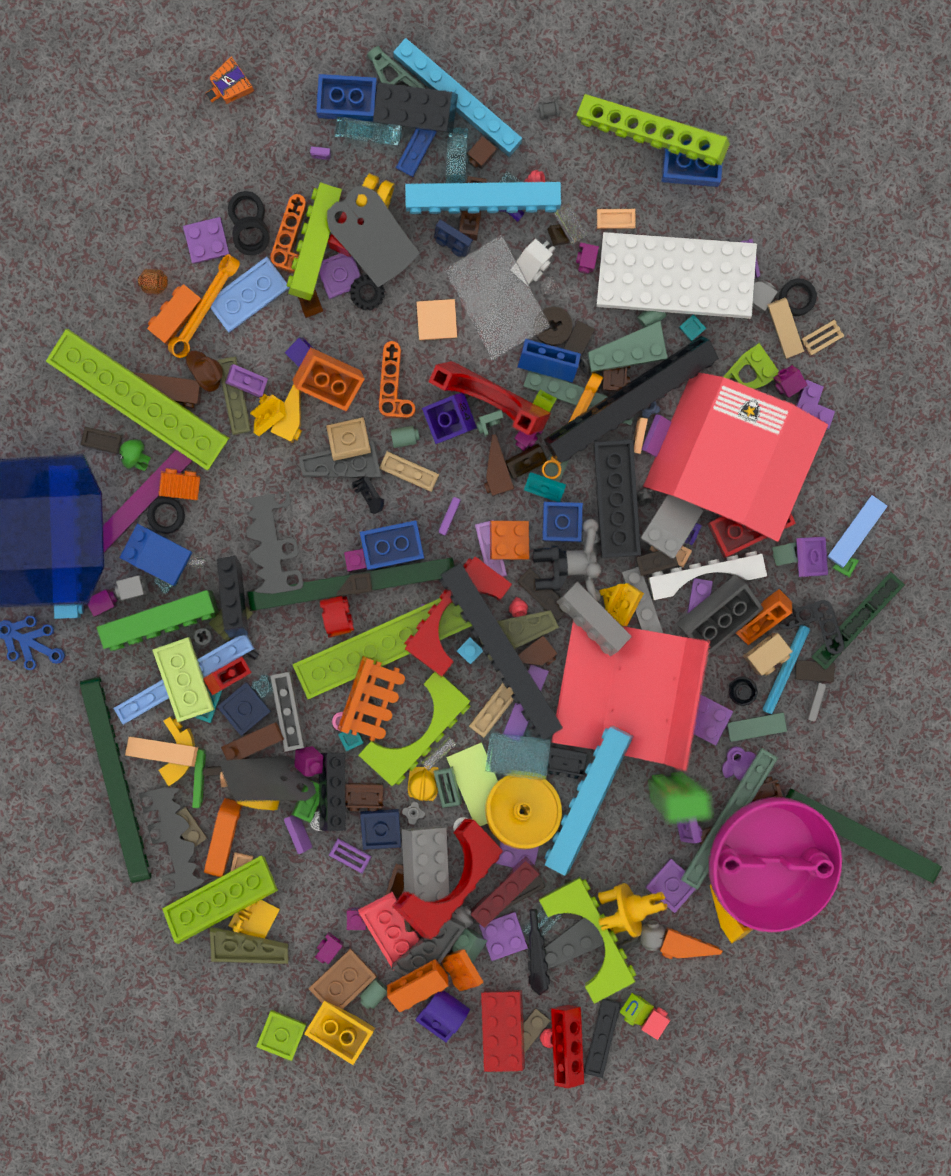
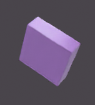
(320, 153)

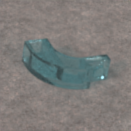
(368, 131)
(457, 155)

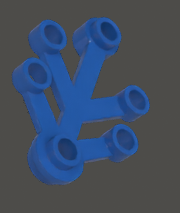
(26, 641)

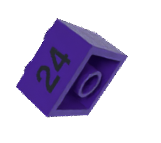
(449, 418)

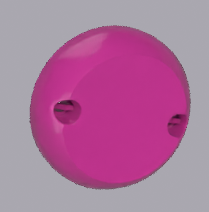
(772, 855)

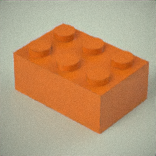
(328, 379)

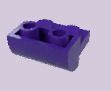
(443, 1015)

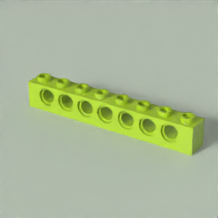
(592, 106)

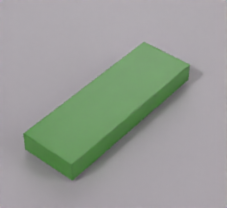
(199, 779)

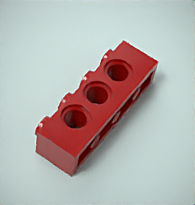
(567, 1046)

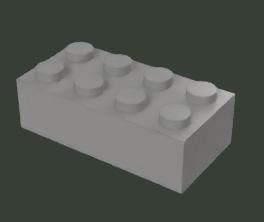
(426, 862)

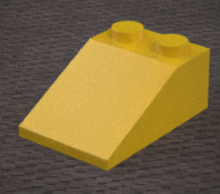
(339, 1031)

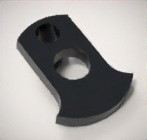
(365, 486)

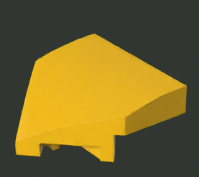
(267, 413)
(621, 601)

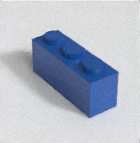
(549, 360)

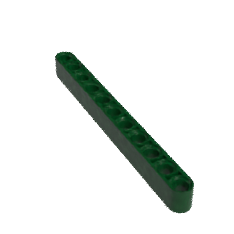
(329, 587)
(115, 783)

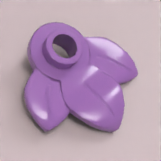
(737, 766)

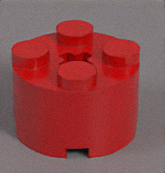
(335, 616)

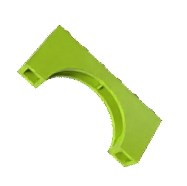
(394, 762)

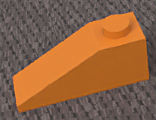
(775, 609)
(684, 946)

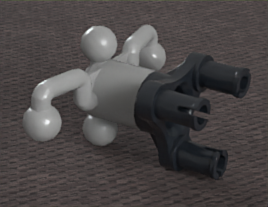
(571, 563)

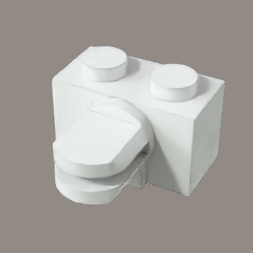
(535, 259)

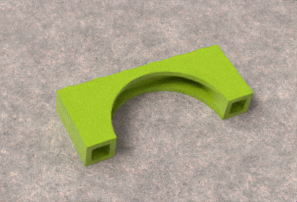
(576, 899)

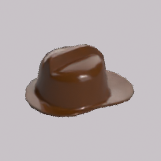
(205, 370)

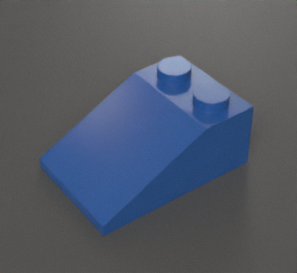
(156, 554)

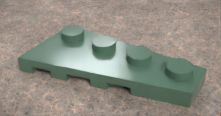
(634, 349)

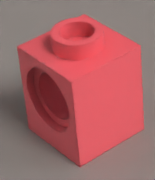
(656, 1023)

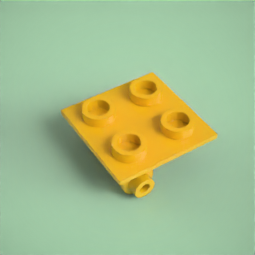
(255, 919)

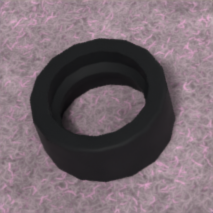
(242, 196)
(250, 222)
(809, 288)
(180, 515)

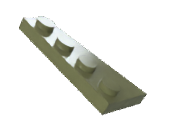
(527, 628)
(243, 948)

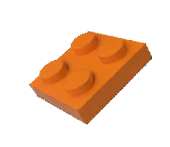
(509, 540)
(461, 970)

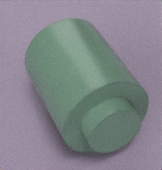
(648, 318)
(404, 436)
(373, 994)

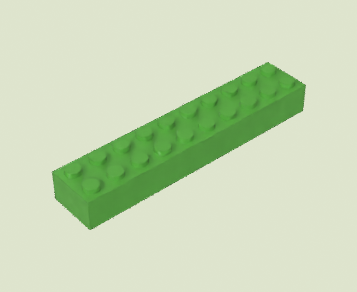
(678, 797)

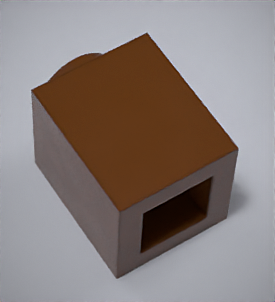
(481, 153)

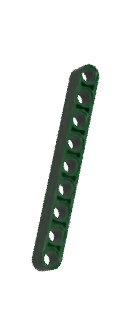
(872, 841)

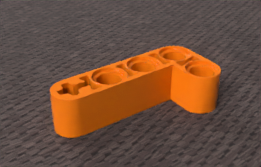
(286, 231)
(393, 380)
(222, 837)

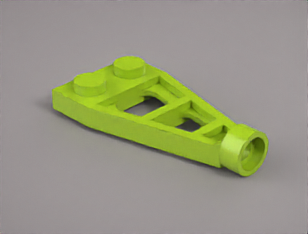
(760, 363)

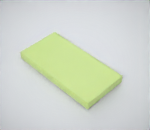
(183, 679)
(473, 780)

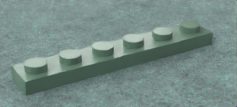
(561, 390)

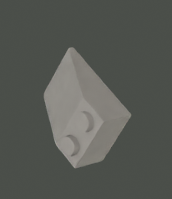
(671, 525)

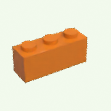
(174, 314)
(417, 985)

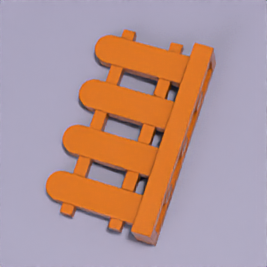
(361, 686)

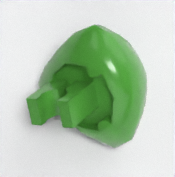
(132, 456)

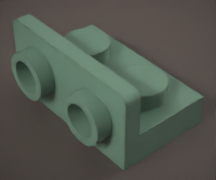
(491, 419)

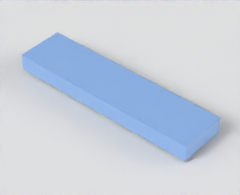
(857, 531)

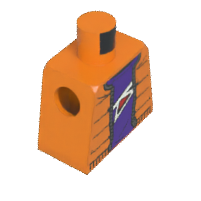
(229, 83)

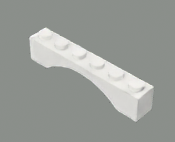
(668, 584)

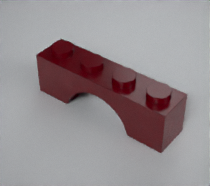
(505, 893)

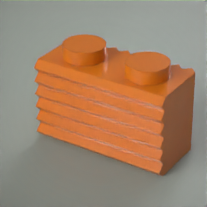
(179, 484)

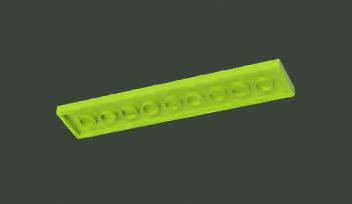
(137, 399)
(381, 644)

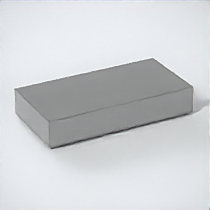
(815, 701)

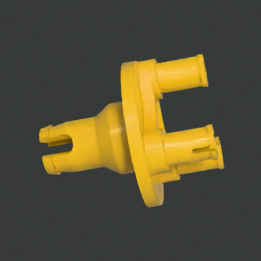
(631, 909)

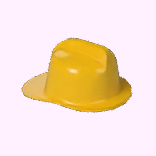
(422, 784)

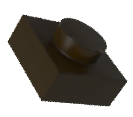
(557, 235)

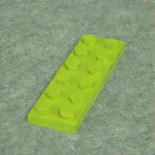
(219, 899)

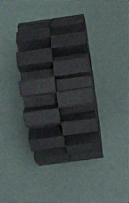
(359, 301)

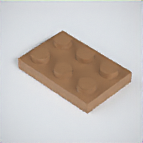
(343, 980)

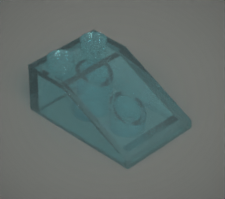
(518, 756)

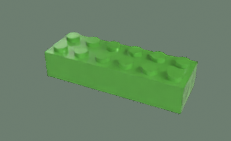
(161, 618)

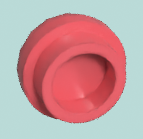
(536, 176)
(518, 607)
(546, 1038)

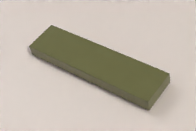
(234, 401)

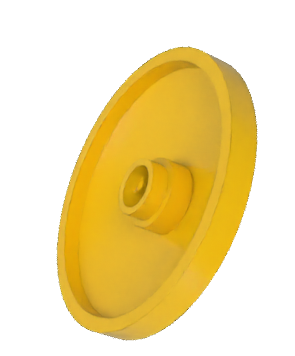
(540, 807)

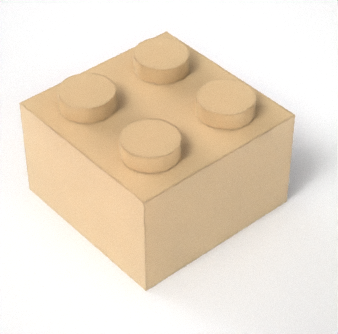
(767, 654)

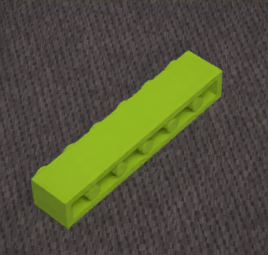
(314, 243)

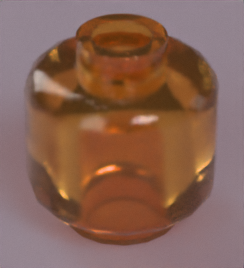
(153, 281)

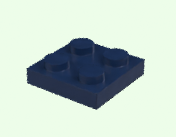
(452, 238)
(244, 708)
(380, 829)

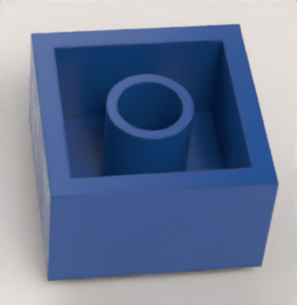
(562, 522)

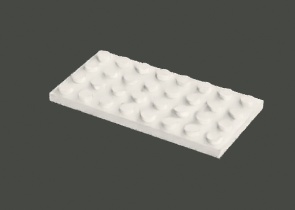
(677, 275)

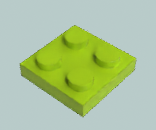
(281, 1035)

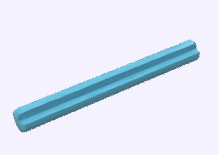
(786, 669)

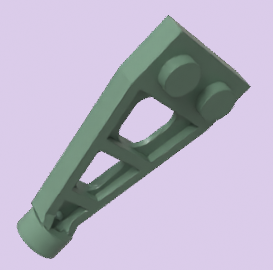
(386, 61)

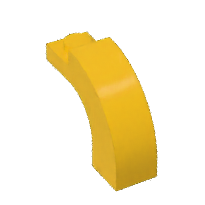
(174, 772)

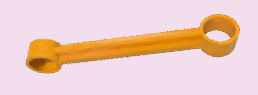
(227, 268)
(581, 407)

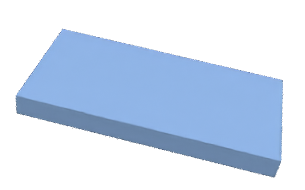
(248, 294)

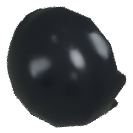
(747, 694)

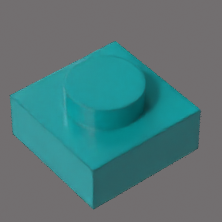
(692, 327)
(349, 740)

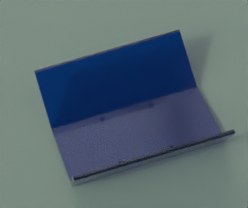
(49, 531)

